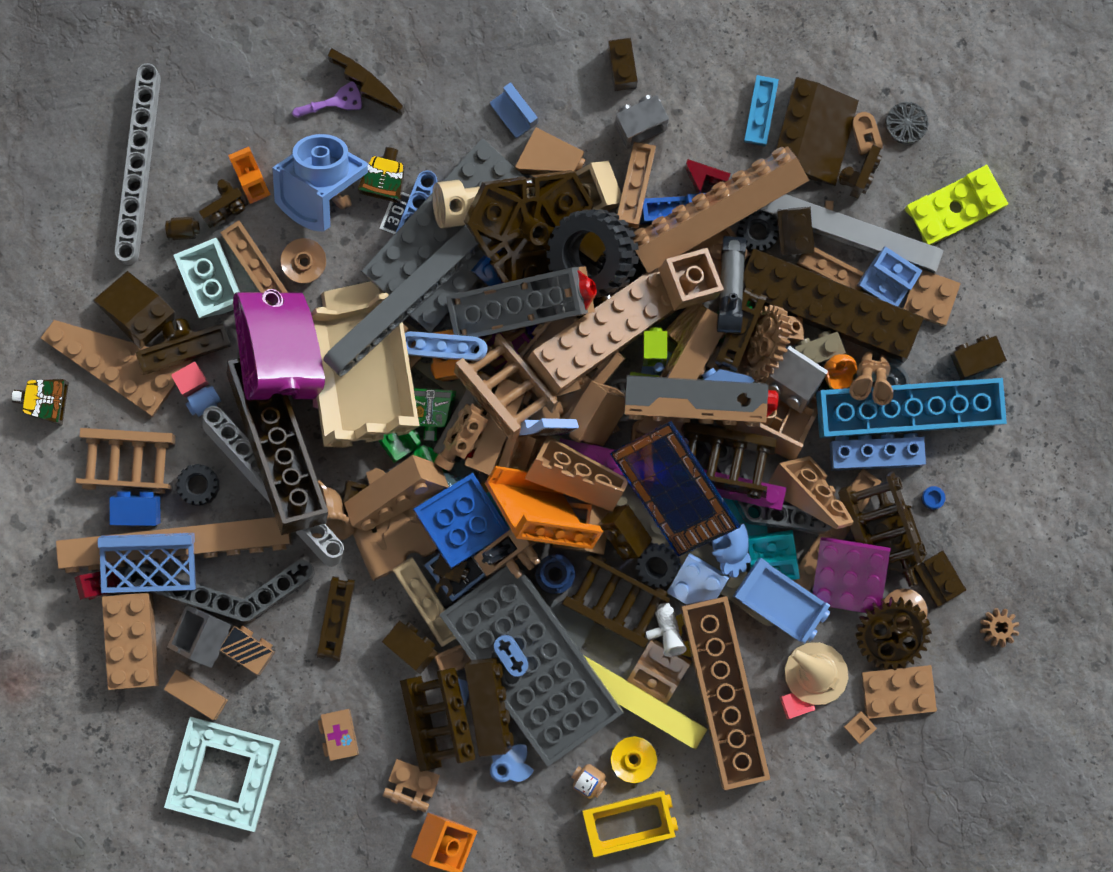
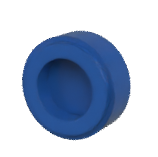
(933, 497)

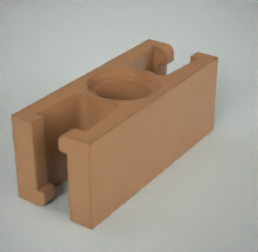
(196, 694)

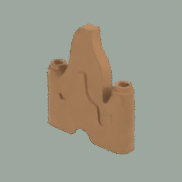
(393, 539)

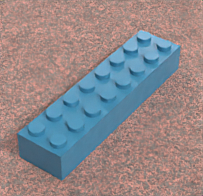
(913, 408)

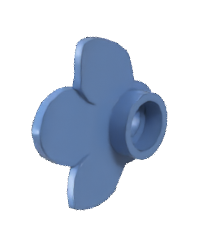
(514, 764)

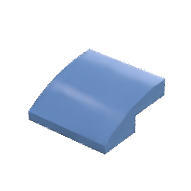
(889, 277)

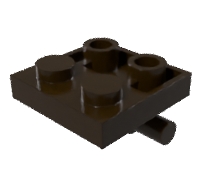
(861, 180)
(230, 203)

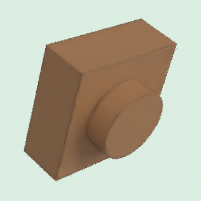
(860, 727)

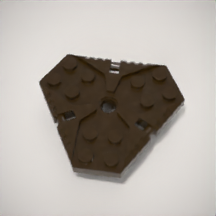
(506, 216)

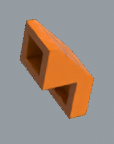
(249, 175)

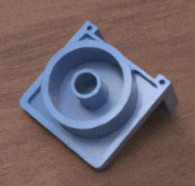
(314, 176)

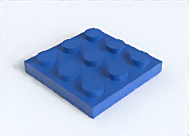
(461, 520)

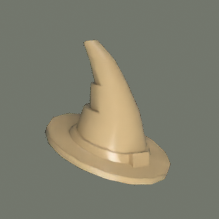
(816, 673)

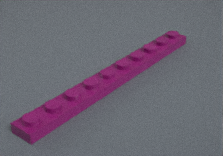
(773, 500)

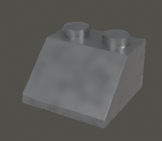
(796, 379)

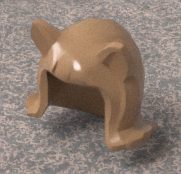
(336, 519)

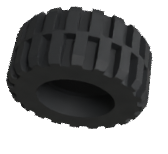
(617, 241)

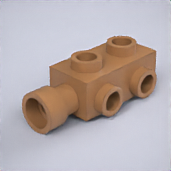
(467, 433)

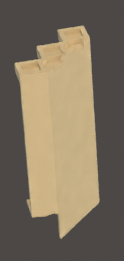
(378, 390)

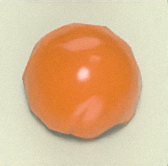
(840, 371)

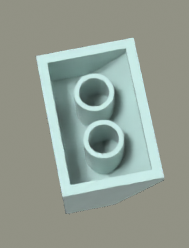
(207, 278)

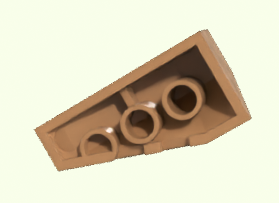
(810, 492)

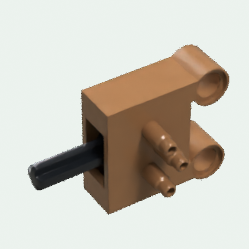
(504, 552)

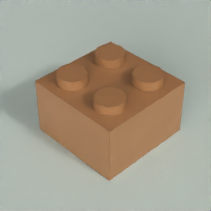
(690, 279)

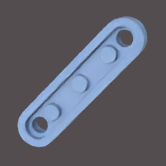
(445, 346)

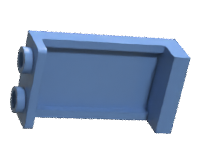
(782, 601)

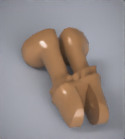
(867, 373)

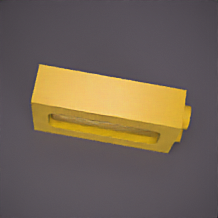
(665, 831)

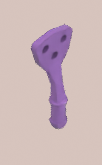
(336, 101)

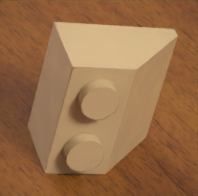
(600, 185)

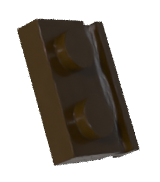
(796, 231)
(940, 578)

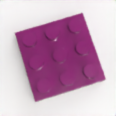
(850, 574)

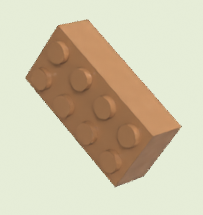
(130, 641)

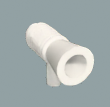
(669, 629)

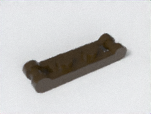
(738, 342)
(335, 619)

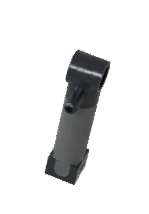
(732, 276)

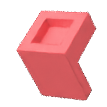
(190, 379)
(794, 706)

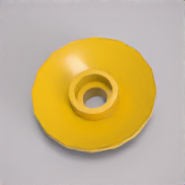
(646, 759)

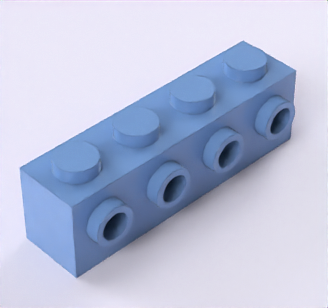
(877, 453)

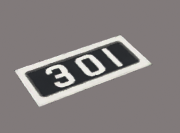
(394, 214)

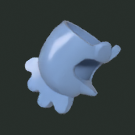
(732, 552)

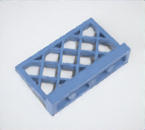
(147, 542)

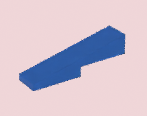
(663, 206)

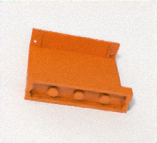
(538, 511)

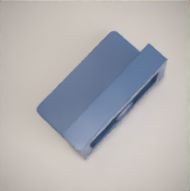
(514, 111)

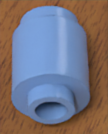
(202, 399)

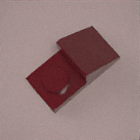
(699, 172)
(90, 584)

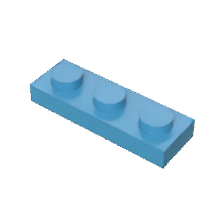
(761, 110)

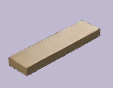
(424, 599)

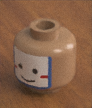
(589, 781)

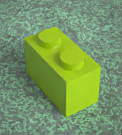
(654, 347)

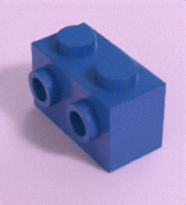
(135, 509)

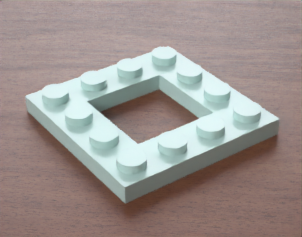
(238, 814)

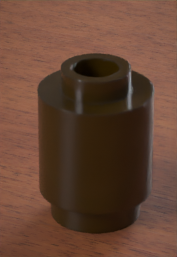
(182, 228)

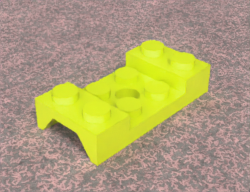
(975, 193)

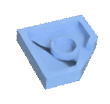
(697, 581)

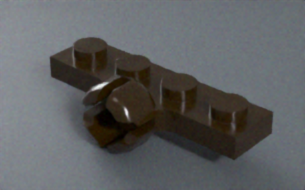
(182, 346)

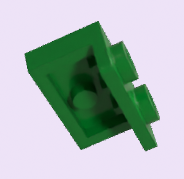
(400, 446)

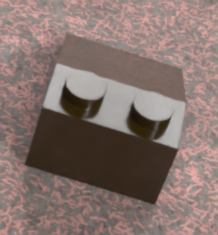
(135, 309)

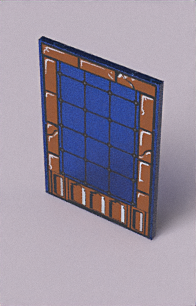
(675, 489)

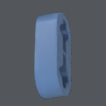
(506, 658)

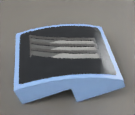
(548, 427)

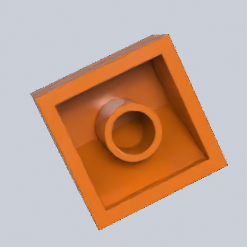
(444, 843)

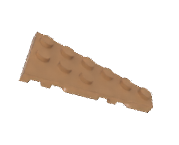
(114, 364)

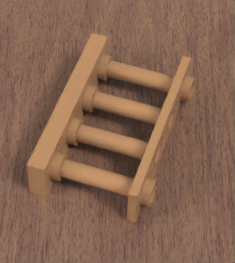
(497, 406)
(116, 439)

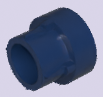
(550, 562)

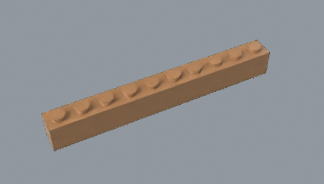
(209, 540)

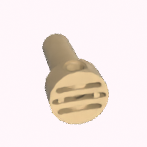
(460, 199)

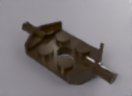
(889, 522)

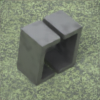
(641, 120)
(199, 636)

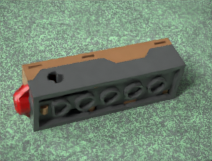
(522, 303)
(698, 399)

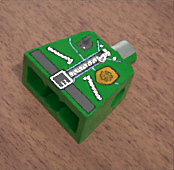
(434, 409)

